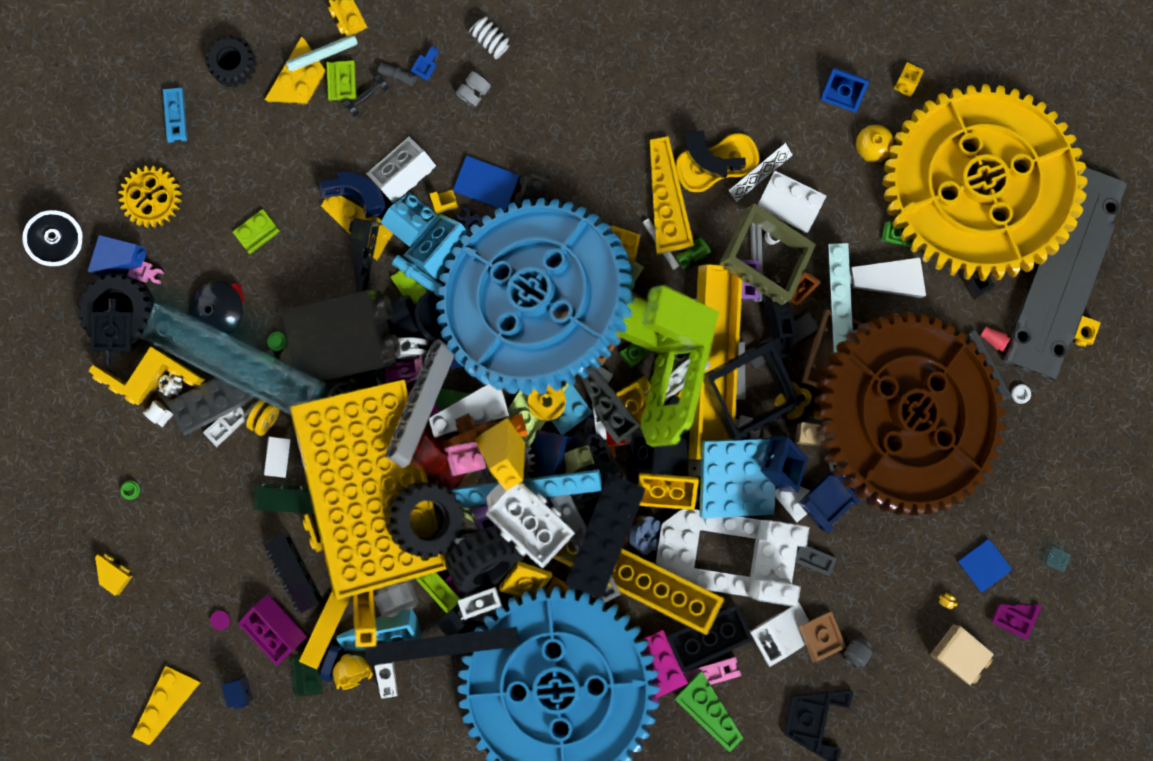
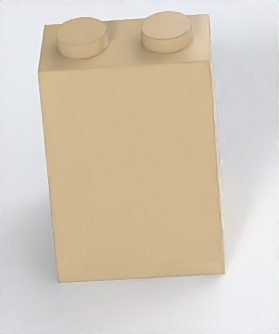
(962, 654)

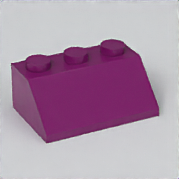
(272, 630)

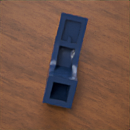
(357, 187)

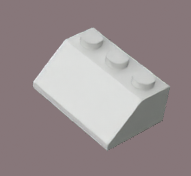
(401, 169)
(791, 201)

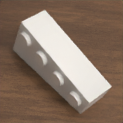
(482, 405)

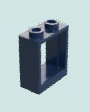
(772, 467)

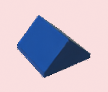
(845, 89)

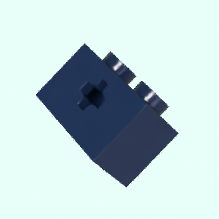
(237, 693)

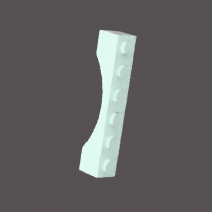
(840, 292)

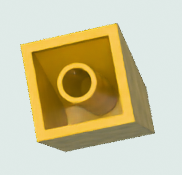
(503, 453)

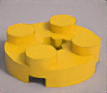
(547, 413)

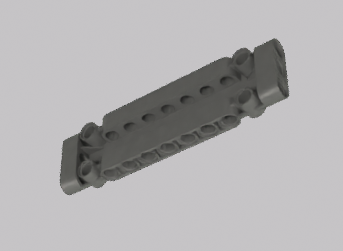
(1064, 282)

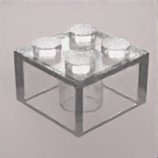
(396, 598)

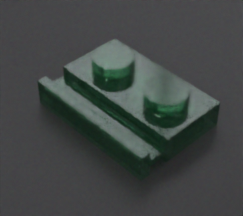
(306, 679)

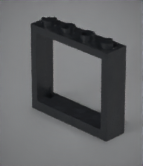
(781, 376)

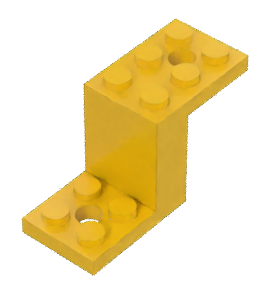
(146, 376)

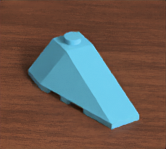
(397, 628)

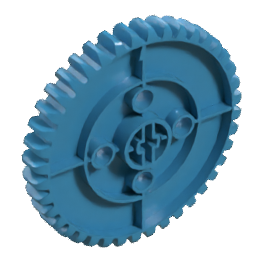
(541, 347)
(592, 646)

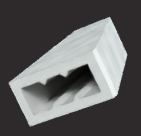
(894, 277)

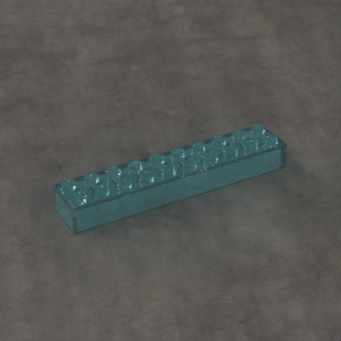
(230, 358)

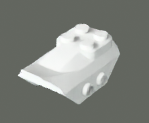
(528, 522)

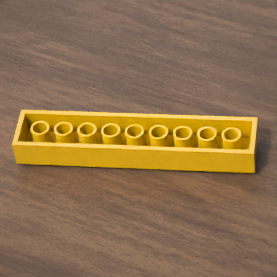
(658, 589)

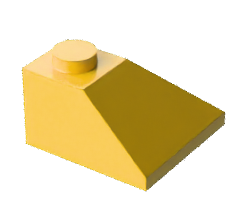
(634, 397)

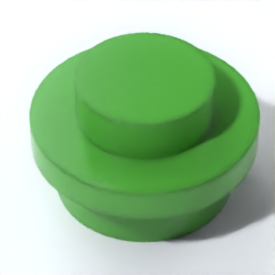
(277, 341)
(130, 490)

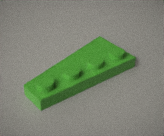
(705, 707)

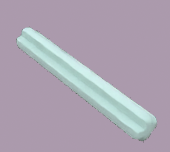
(321, 53)

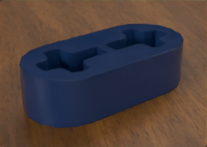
(333, 656)

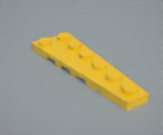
(670, 215)

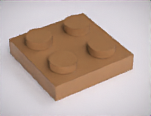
(822, 636)

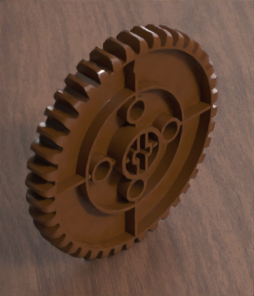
(858, 419)

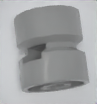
(473, 89)

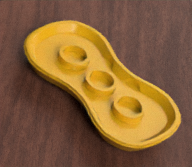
(733, 146)

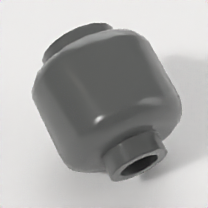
(858, 653)

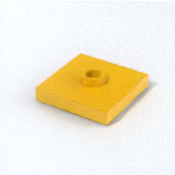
(524, 578)

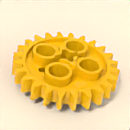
(140, 182)

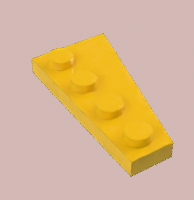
(345, 211)
(164, 703)

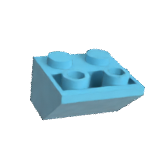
(408, 218)

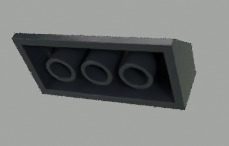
(294, 573)

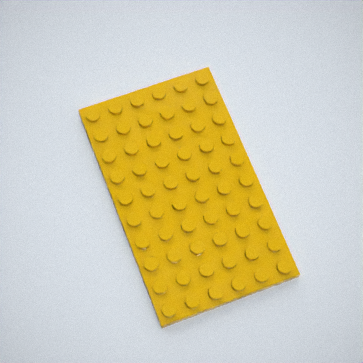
(353, 483)

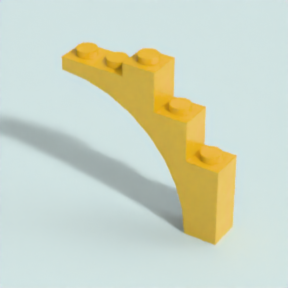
(364, 619)

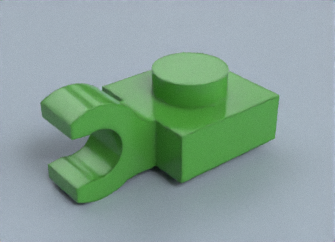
(697, 252)

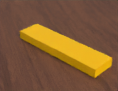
(324, 631)

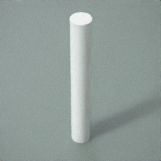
(669, 257)

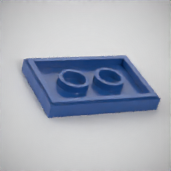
(486, 183)

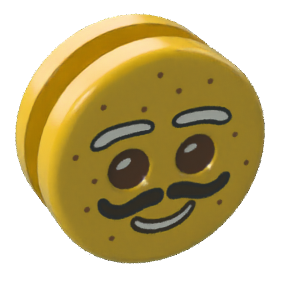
(262, 418)

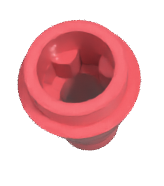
(995, 338)

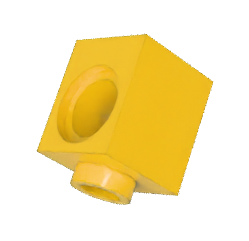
(1092, 327)

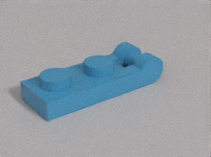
(175, 114)

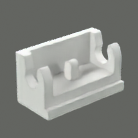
(277, 457)

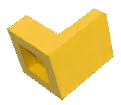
(444, 201)

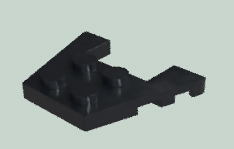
(808, 718)

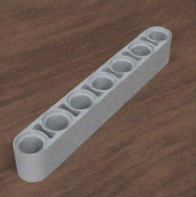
(420, 404)

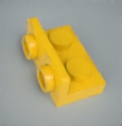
(348, 15)

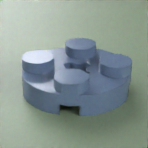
(645, 543)

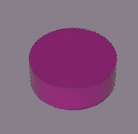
(220, 620)

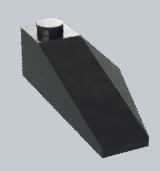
(363, 244)

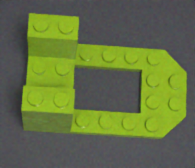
(669, 327)

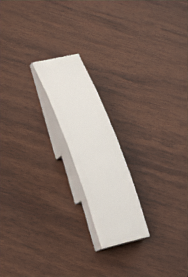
(228, 423)

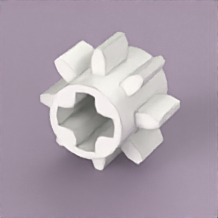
(170, 384)

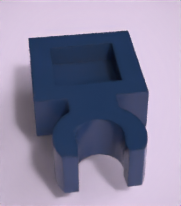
(469, 220)

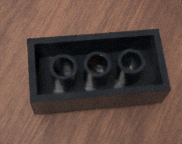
(728, 633)

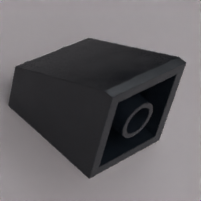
(659, 459)

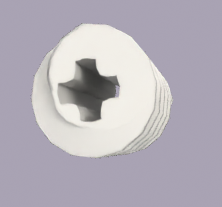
(489, 37)

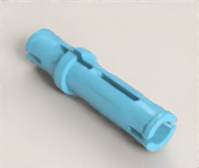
(412, 271)

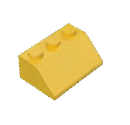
(668, 491)

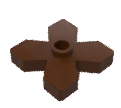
(468, 430)

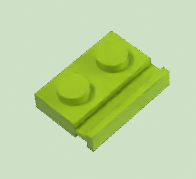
(341, 80)
(256, 231)
(409, 286)

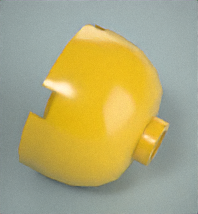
(874, 143)
(350, 671)

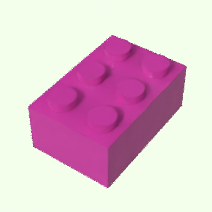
(670, 673)

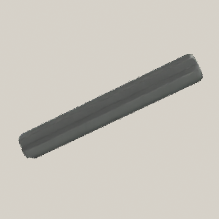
(1003, 389)

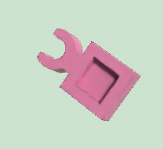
(144, 273)

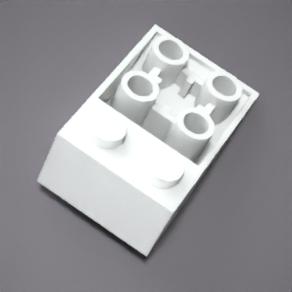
(780, 634)

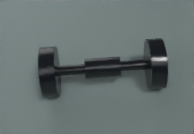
(365, 95)

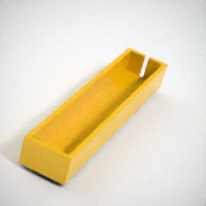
(722, 293)

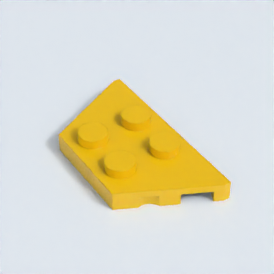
(299, 84)

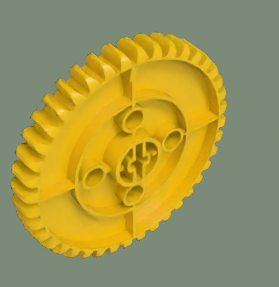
(962, 231)

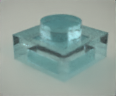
(1057, 559)

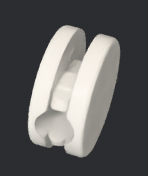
(412, 348)

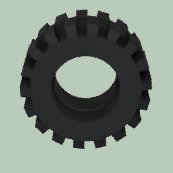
(241, 72)

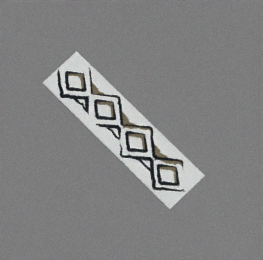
(760, 172)

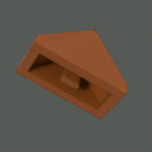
(805, 287)

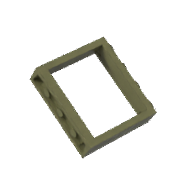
(784, 234)

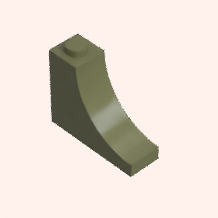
(577, 461)

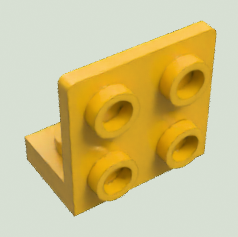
(310, 524)

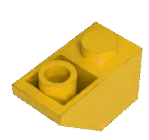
(110, 575)

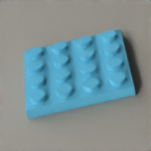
(733, 479)

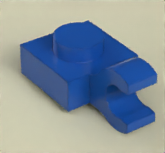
(424, 65)

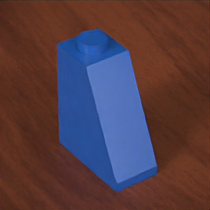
(115, 256)

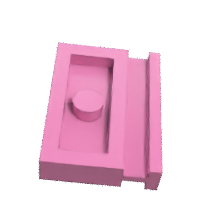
(465, 458)

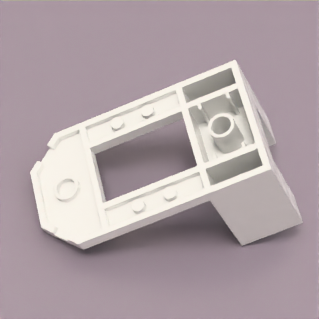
(771, 562)

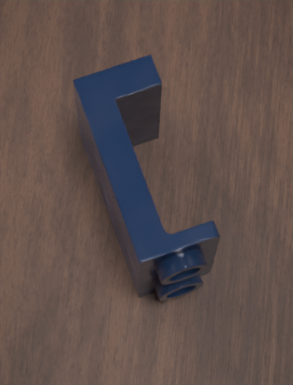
(549, 453)
(828, 501)

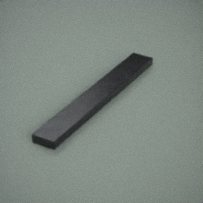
(442, 645)

